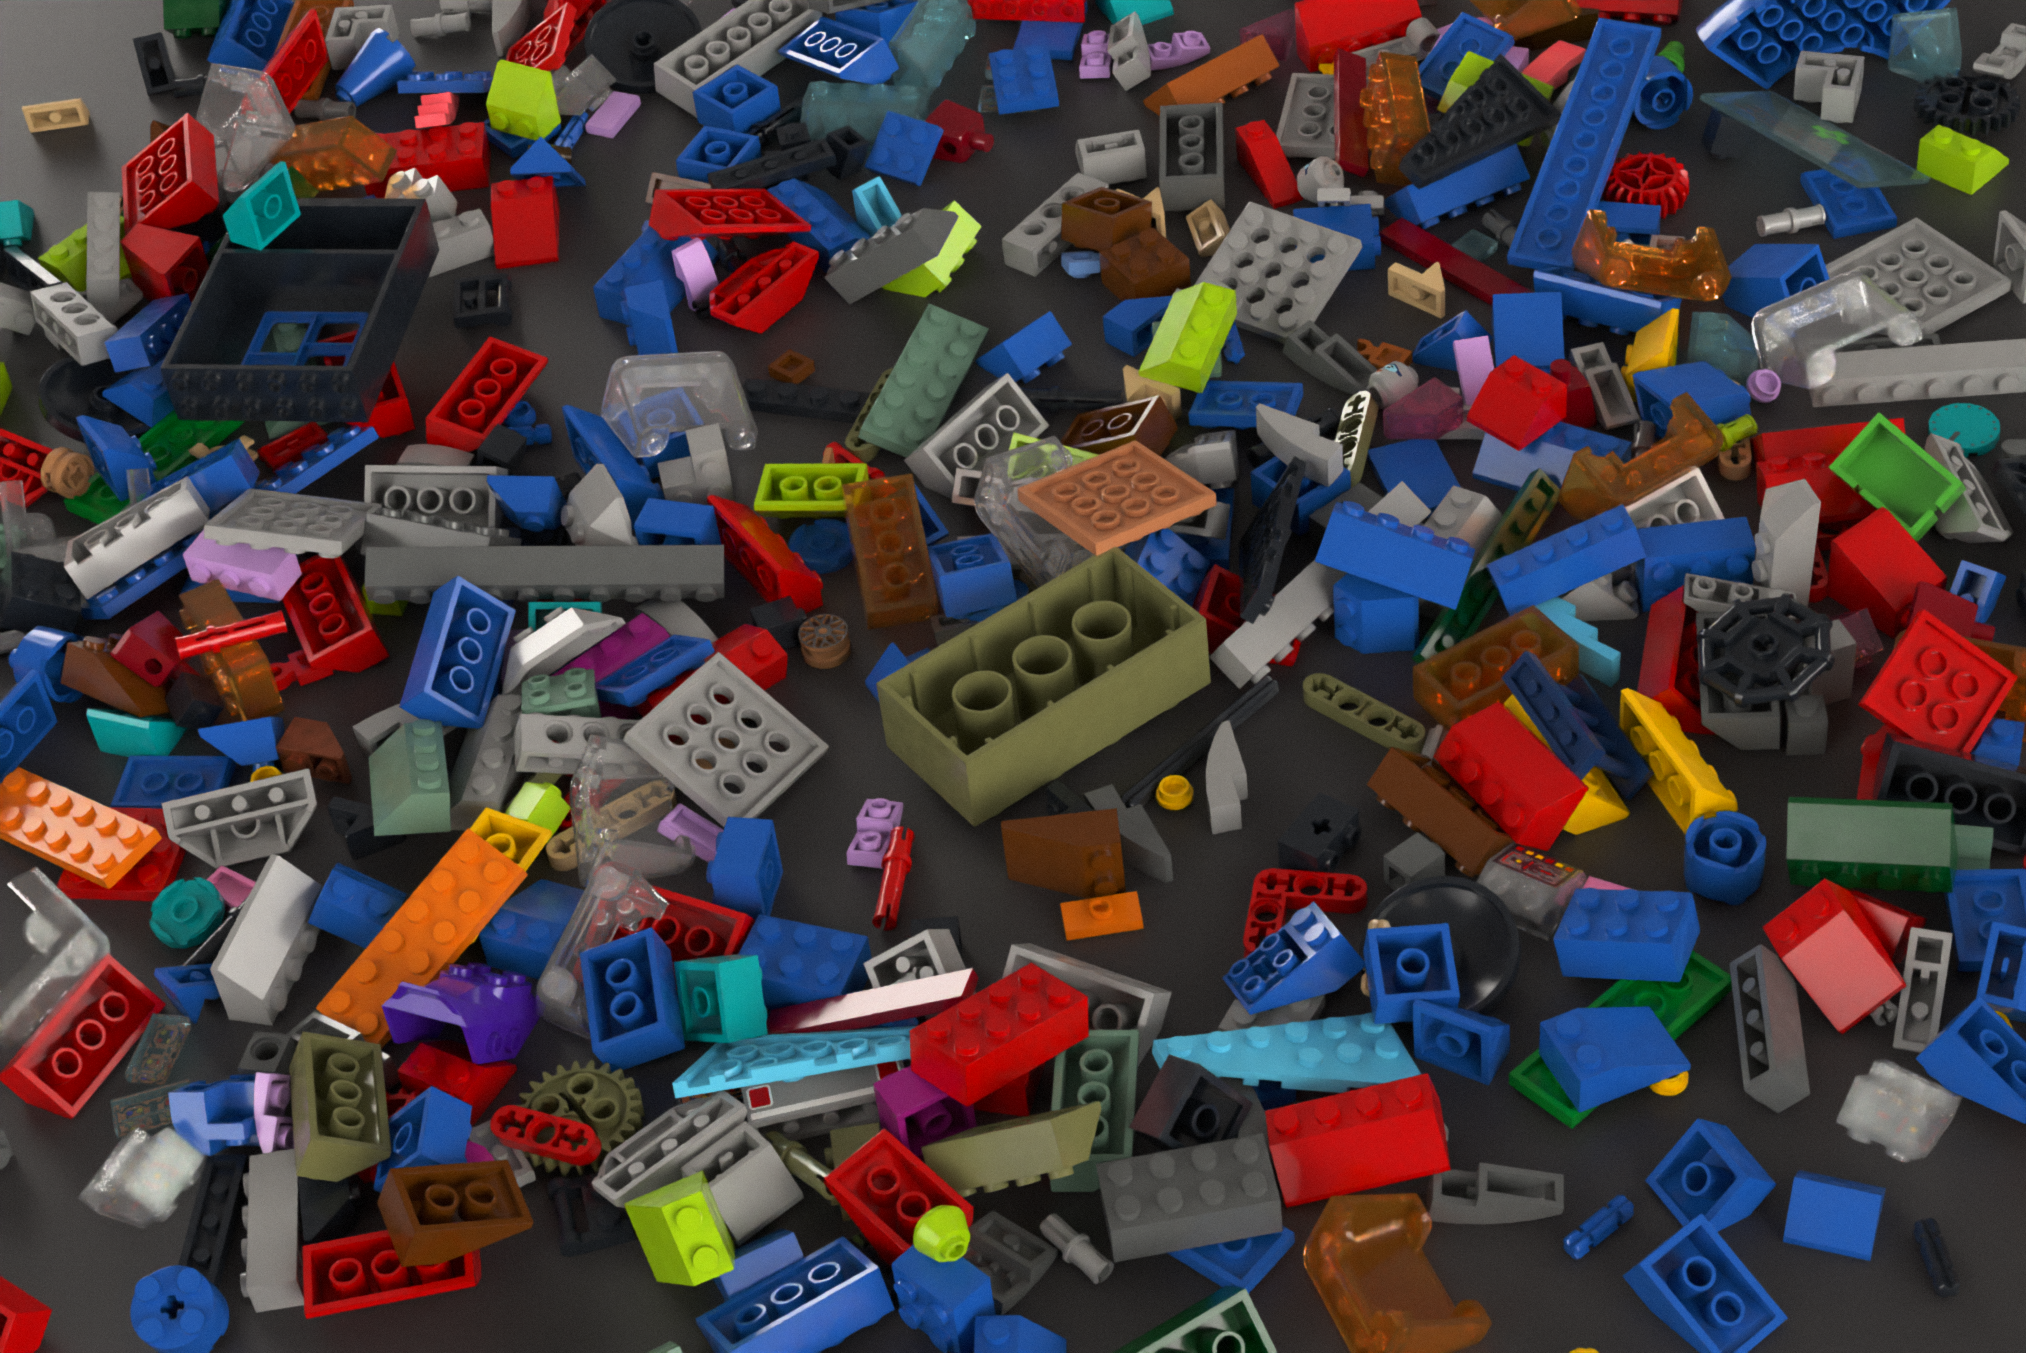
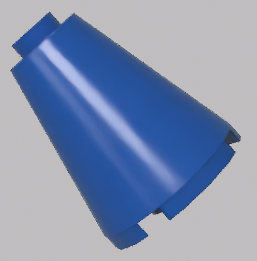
(374, 69)

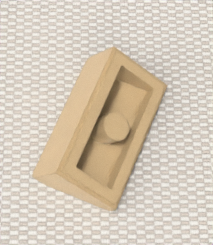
(56, 115)
(1208, 228)

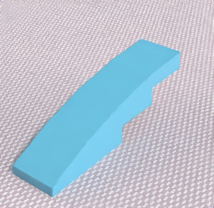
(1594, 657)

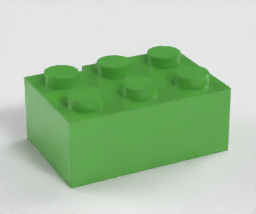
(1898, 475)

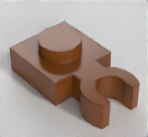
(1383, 354)

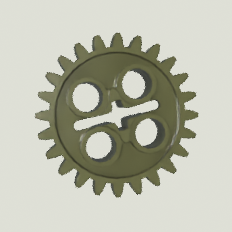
(596, 1097)

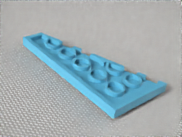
(1302, 1055)
(790, 1058)

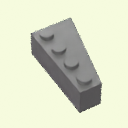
(134, 536)

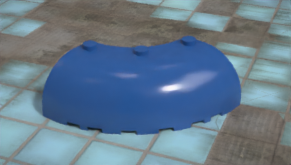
(1768, 35)

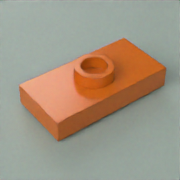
(1101, 915)

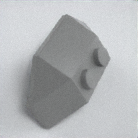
(1209, 459)
(597, 512)
(1976, 513)
(1787, 539)
(555, 644)
(243, 819)
(665, 1145)

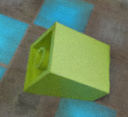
(683, 1232)

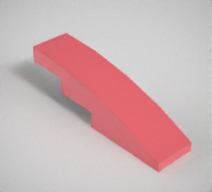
(1554, 63)
(437, 110)

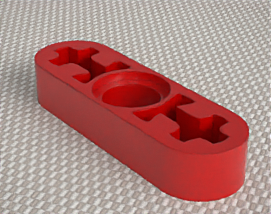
(557, 1147)

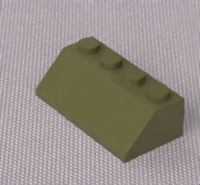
(338, 1107)
(1015, 1149)

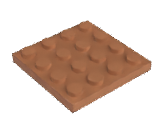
(1116, 497)

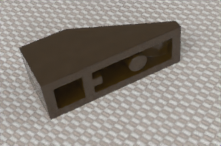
(1571, 32)

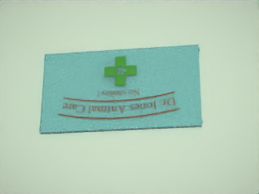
(1815, 139)

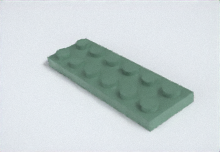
(923, 381)

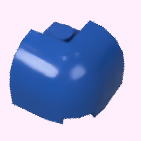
(215, 1113)

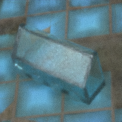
(931, 41)
(860, 106)

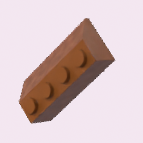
(1219, 77)

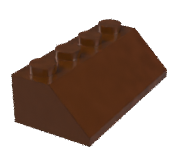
(1439, 808)

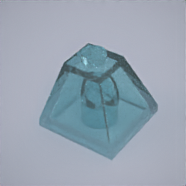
(1925, 44)

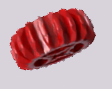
(1648, 181)

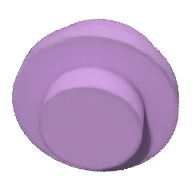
(1763, 385)

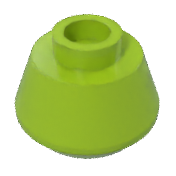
(942, 1234)

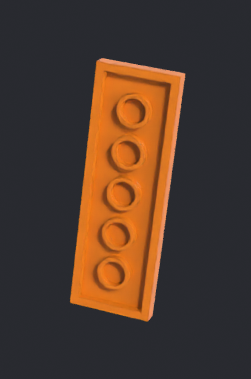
(71, 829)
(424, 934)

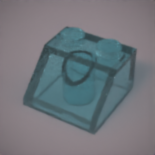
(1722, 345)

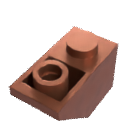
(315, 747)

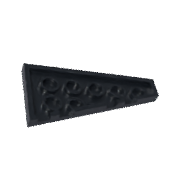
(1483, 121)

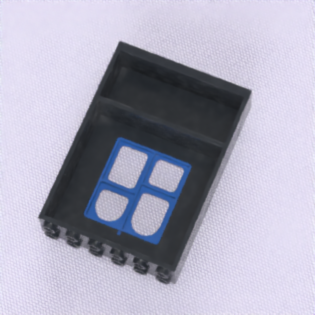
(331, 265)

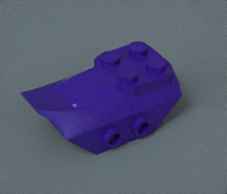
(489, 1007)

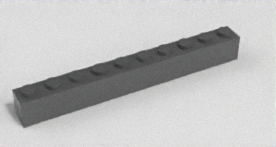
(549, 572)

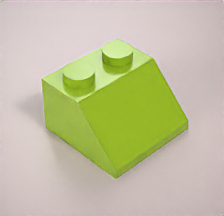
(522, 101)
(1958, 159)

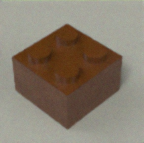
(1104, 218)
(1144, 267)

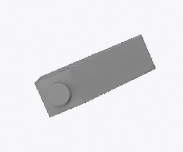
(1923, 996)

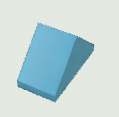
(874, 206)

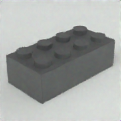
(1191, 156)
(410, 529)
(1189, 1197)

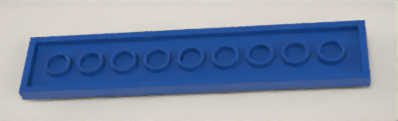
(1584, 143)
(289, 479)

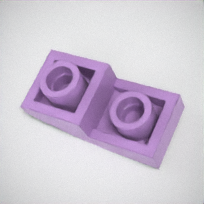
(1182, 50)
(1095, 58)
(695, 270)
(873, 832)
(270, 1101)

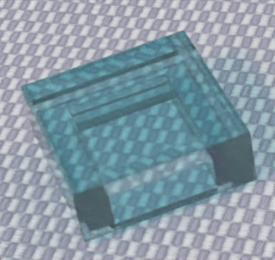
(1476, 245)

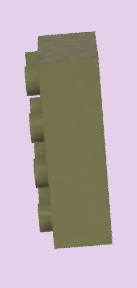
(1044, 684)

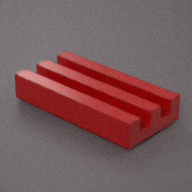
(291, 445)

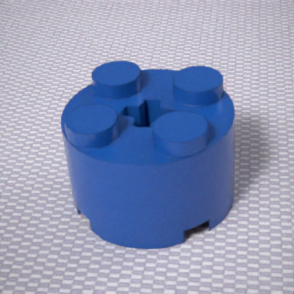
(1663, 95)
(45, 652)
(1724, 857)
(179, 1311)

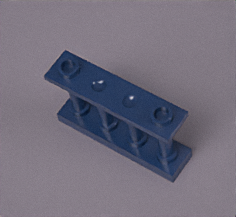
(1577, 725)

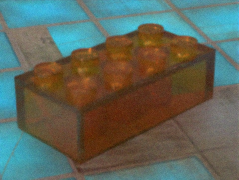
(1393, 114)
(337, 154)
(889, 551)
(238, 670)
(1471, 672)

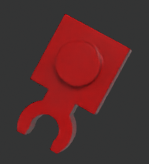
(297, 670)

